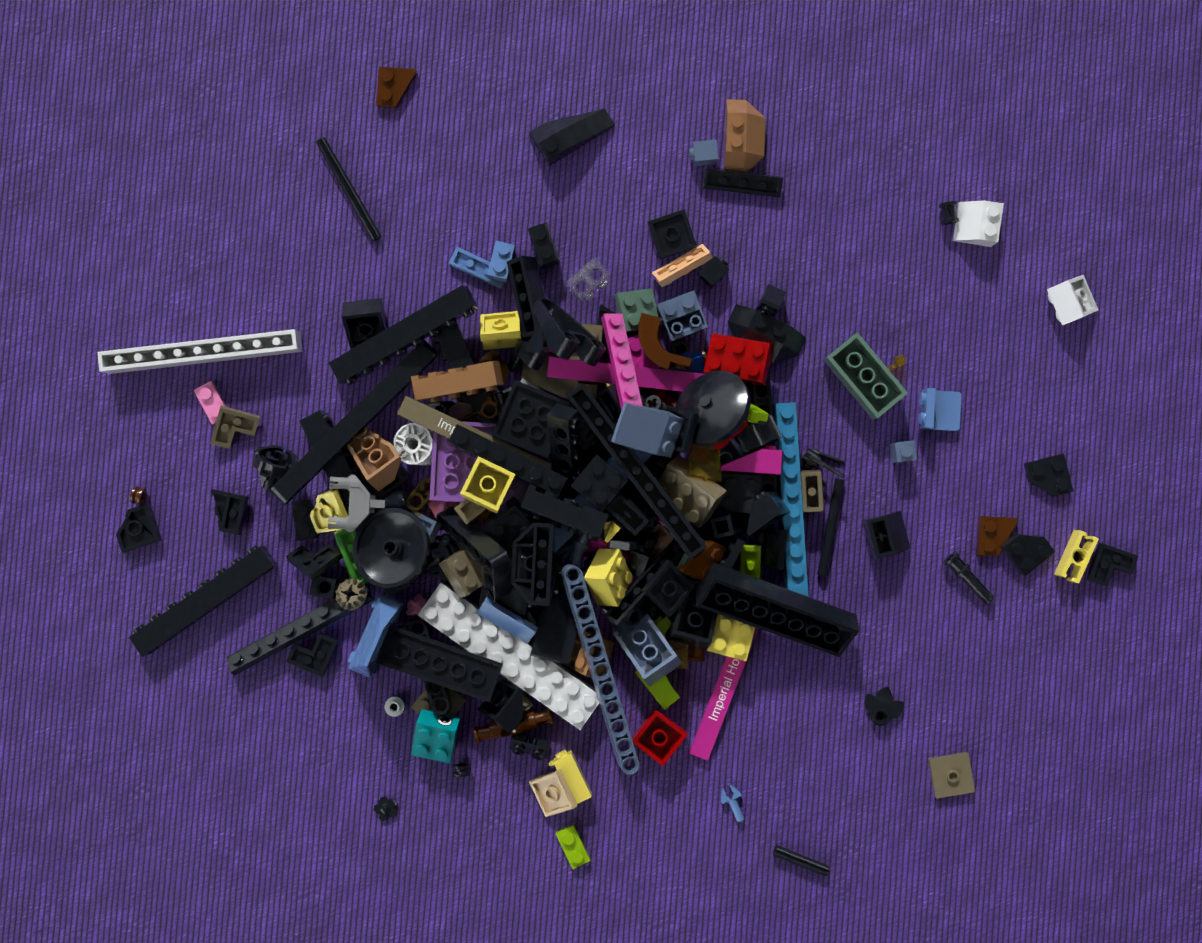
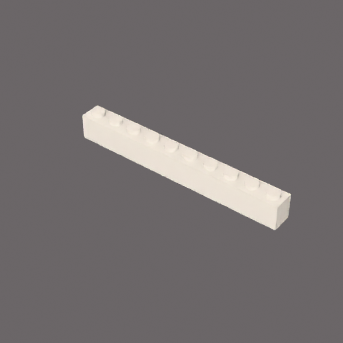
(200, 351)

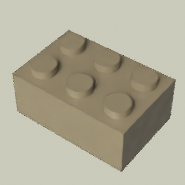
(691, 495)
(463, 572)

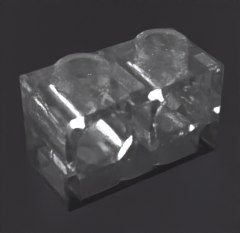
(584, 276)

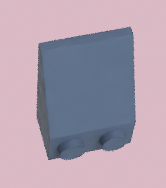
(647, 429)
(649, 651)

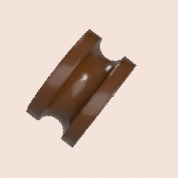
(138, 495)

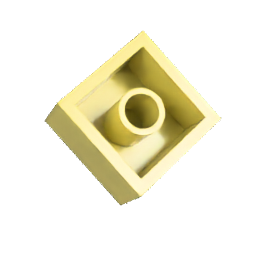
(487, 485)
(608, 577)
(731, 638)

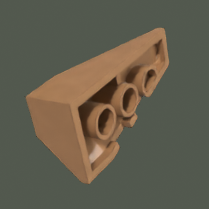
(375, 458)

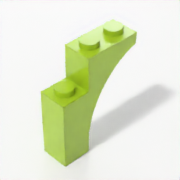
(662, 689)

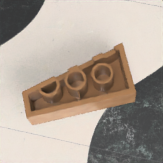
(457, 381)

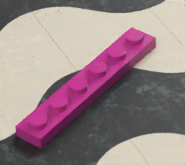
(621, 359)

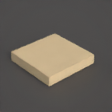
(553, 793)

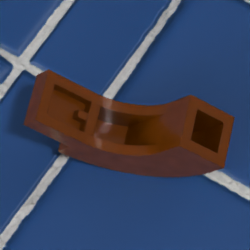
(649, 339)

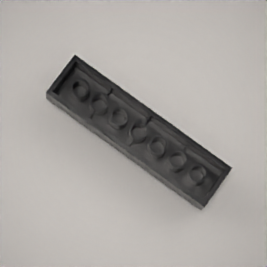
(776, 610)

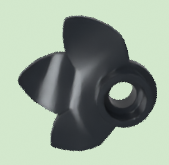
(883, 703)

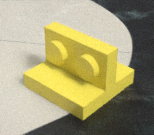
(500, 330)

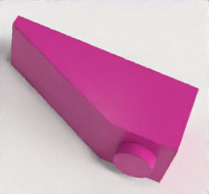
(761, 461)

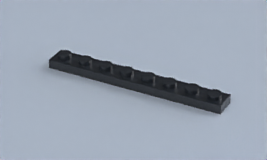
(290, 634)

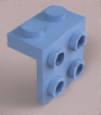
(939, 410)

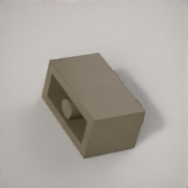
(811, 490)

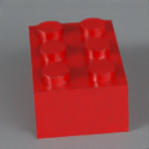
(740, 356)

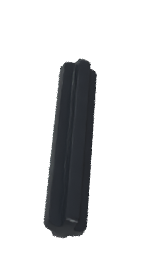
(800, 860)

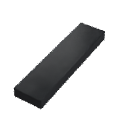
(742, 182)

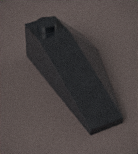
(565, 135)

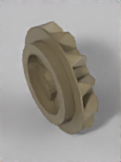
(354, 601)

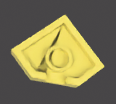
(327, 504)

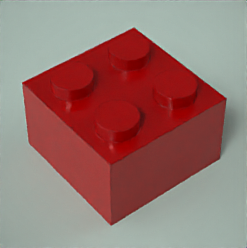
(659, 736)

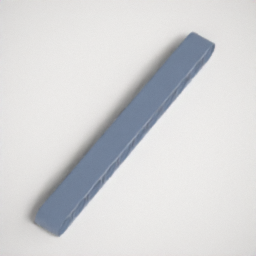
(606, 677)

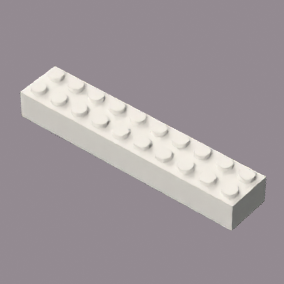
(541, 678)

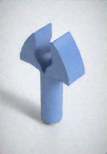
(733, 802)

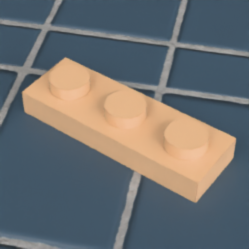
(682, 265)

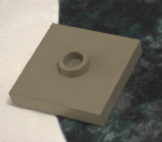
(951, 775)

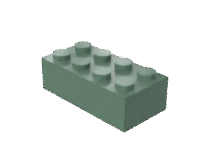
(865, 376)

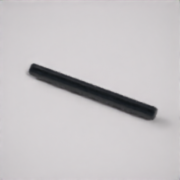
(348, 189)

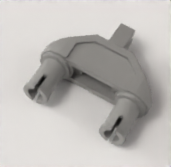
(360, 503)

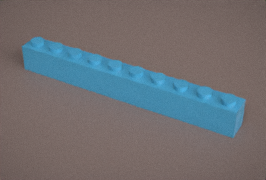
(790, 492)

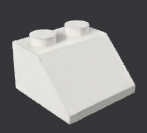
(978, 222)
(1072, 300)

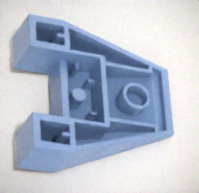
(384, 614)

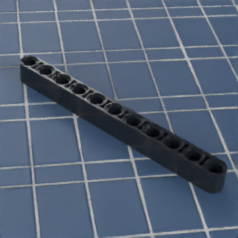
(353, 423)

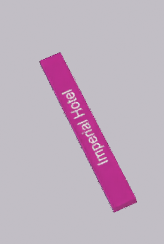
(718, 705)

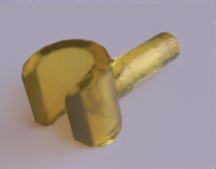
(899, 361)

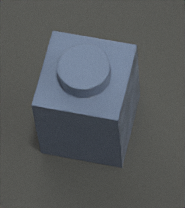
(704, 153)
(903, 451)

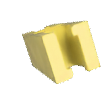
(1084, 556)

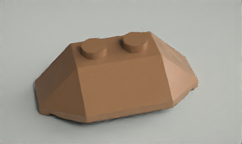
(743, 136)

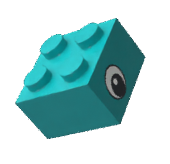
(435, 736)

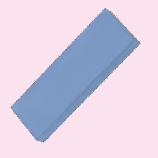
(473, 266)
(507, 620)

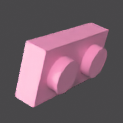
(210, 400)

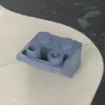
(681, 316)

